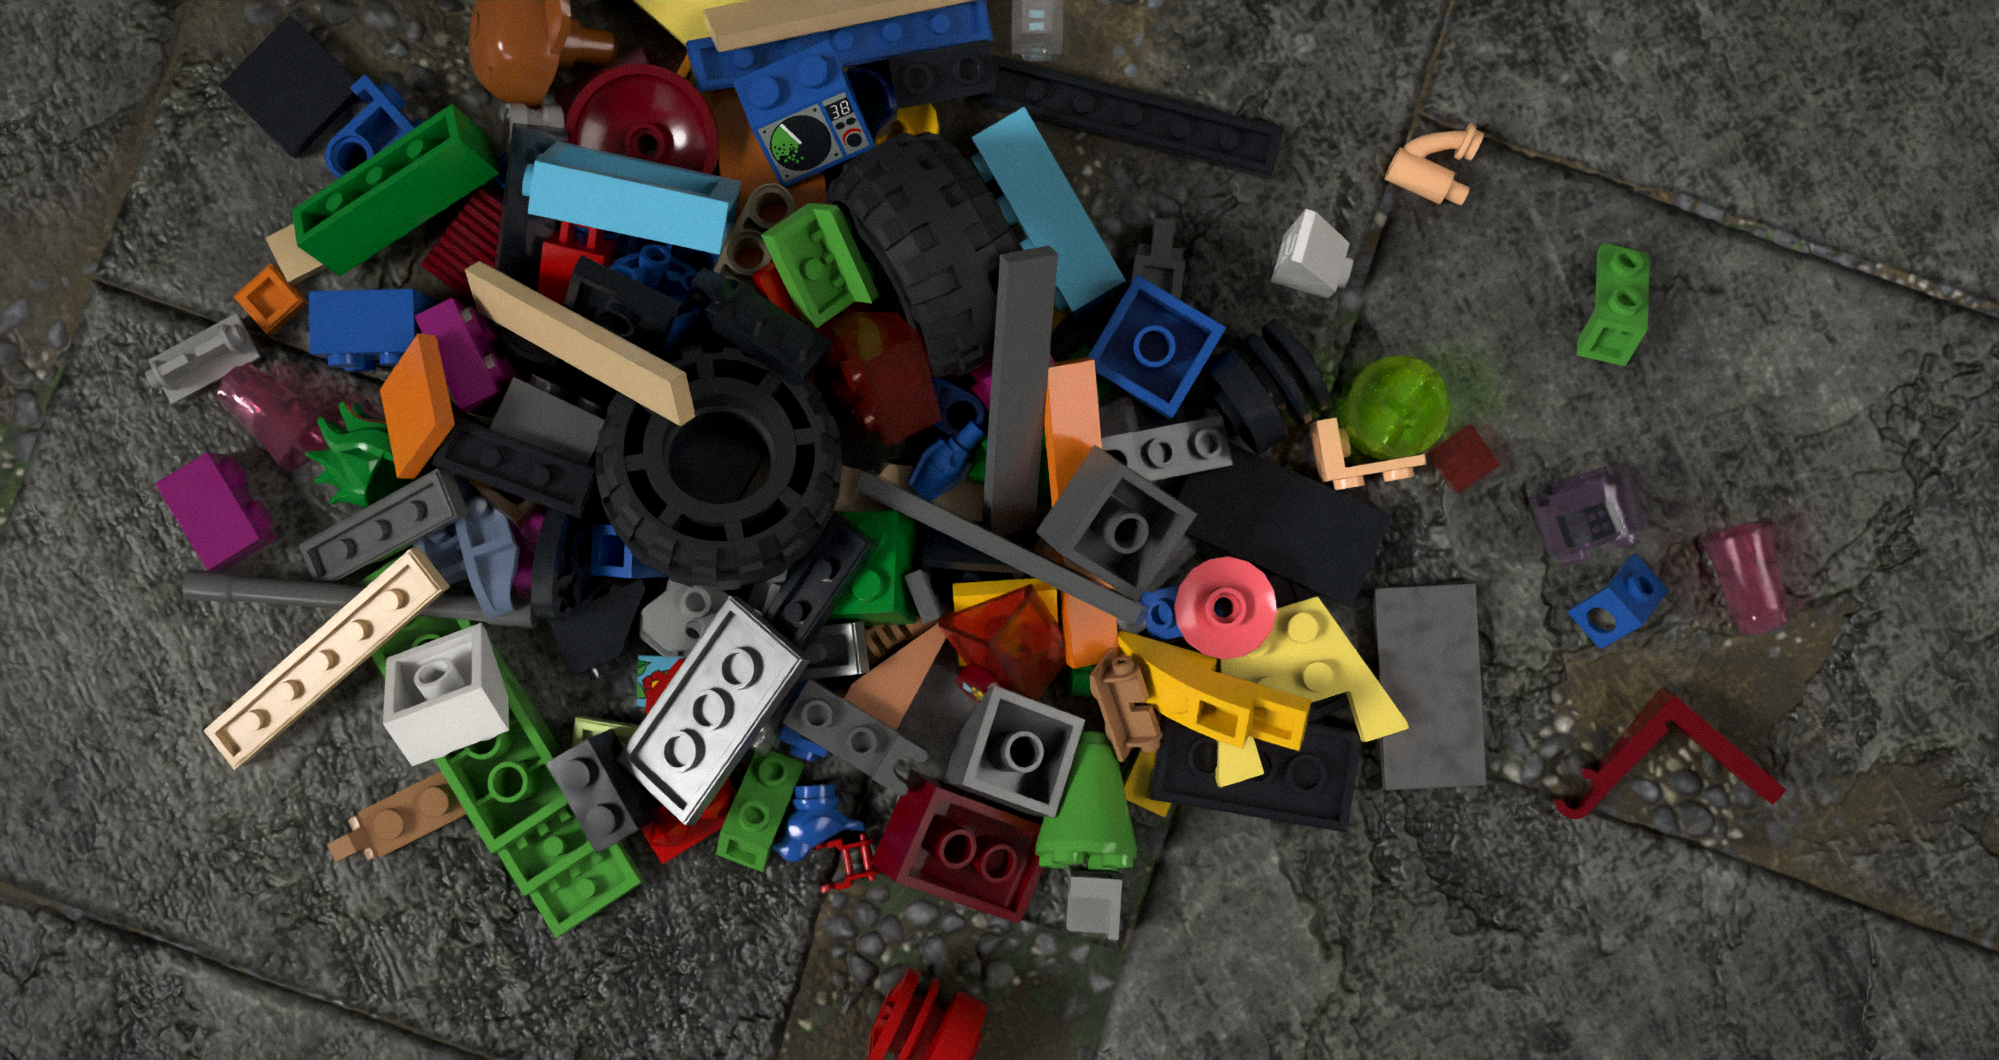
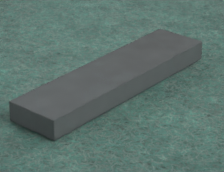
(384, 527)

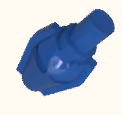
(945, 462)

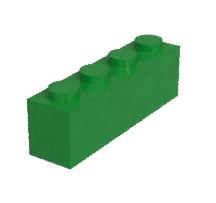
(395, 191)

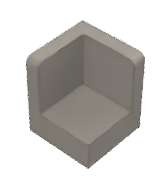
(1094, 902)

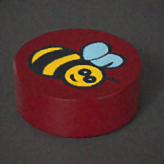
(976, 681)

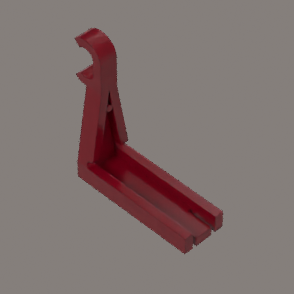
(1645, 733)

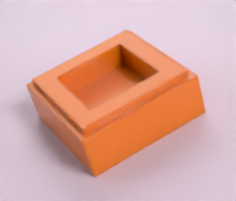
(271, 299)

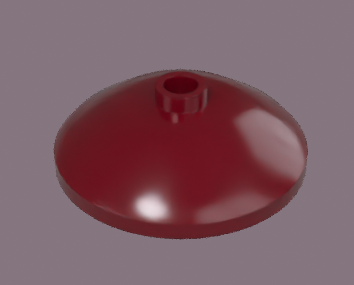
(642, 101)

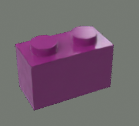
(217, 510)

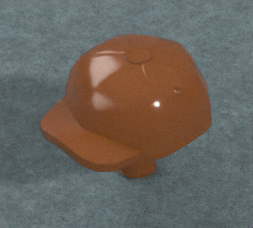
(523, 43)

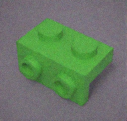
(820, 262)

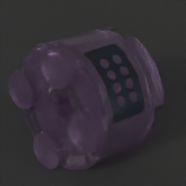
(1589, 513)

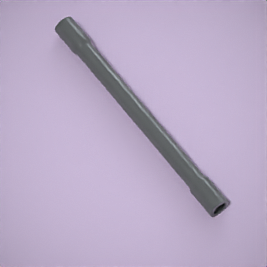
(232, 587)

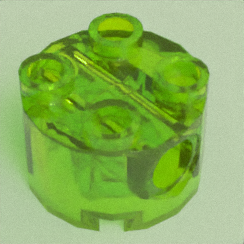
(1394, 408)

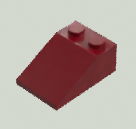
(961, 848)

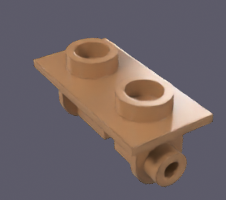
(1117, 686)

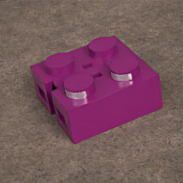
(469, 356)

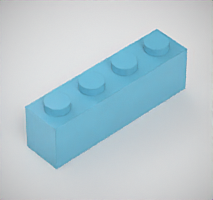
(1047, 211)

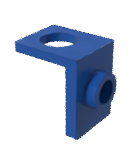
(1629, 598)

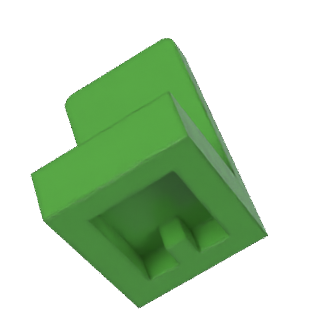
(1620, 306)
(759, 809)

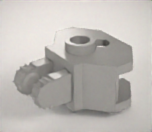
(677, 609)

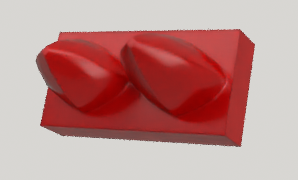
(671, 837)

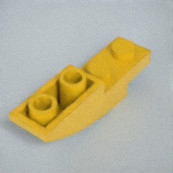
(1212, 703)

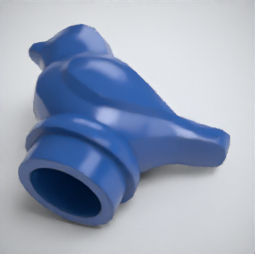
(813, 821)

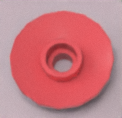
(1251, 611)

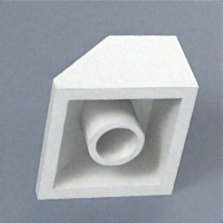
(444, 695)

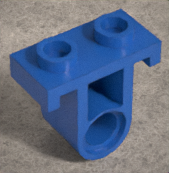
(372, 128)

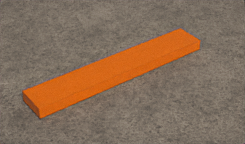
(1070, 435)

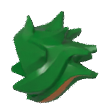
(357, 458)

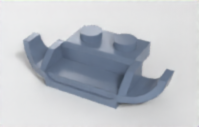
(477, 549)

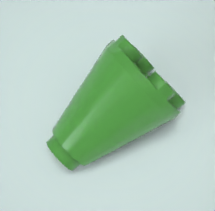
(1092, 814)

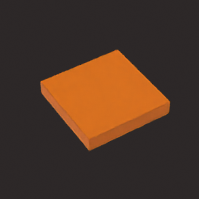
(417, 406)

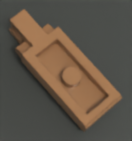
(400, 819)

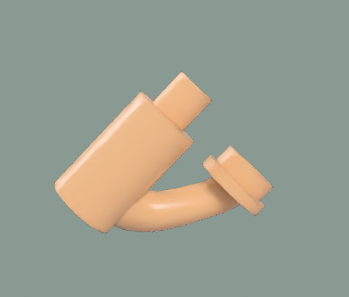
(1426, 178)

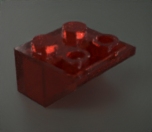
(882, 373)

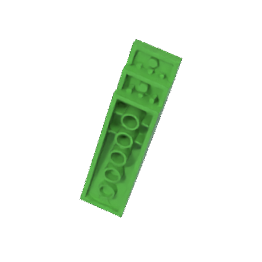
(519, 802)

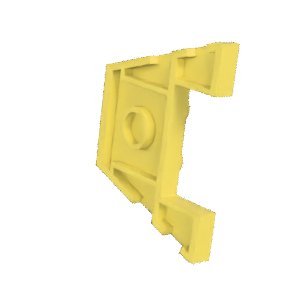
(1315, 661)

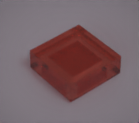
(1463, 458)

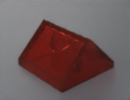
(1011, 639)

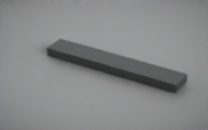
(1018, 388)
(1003, 548)

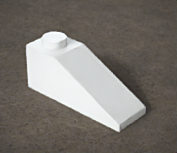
(1313, 257)

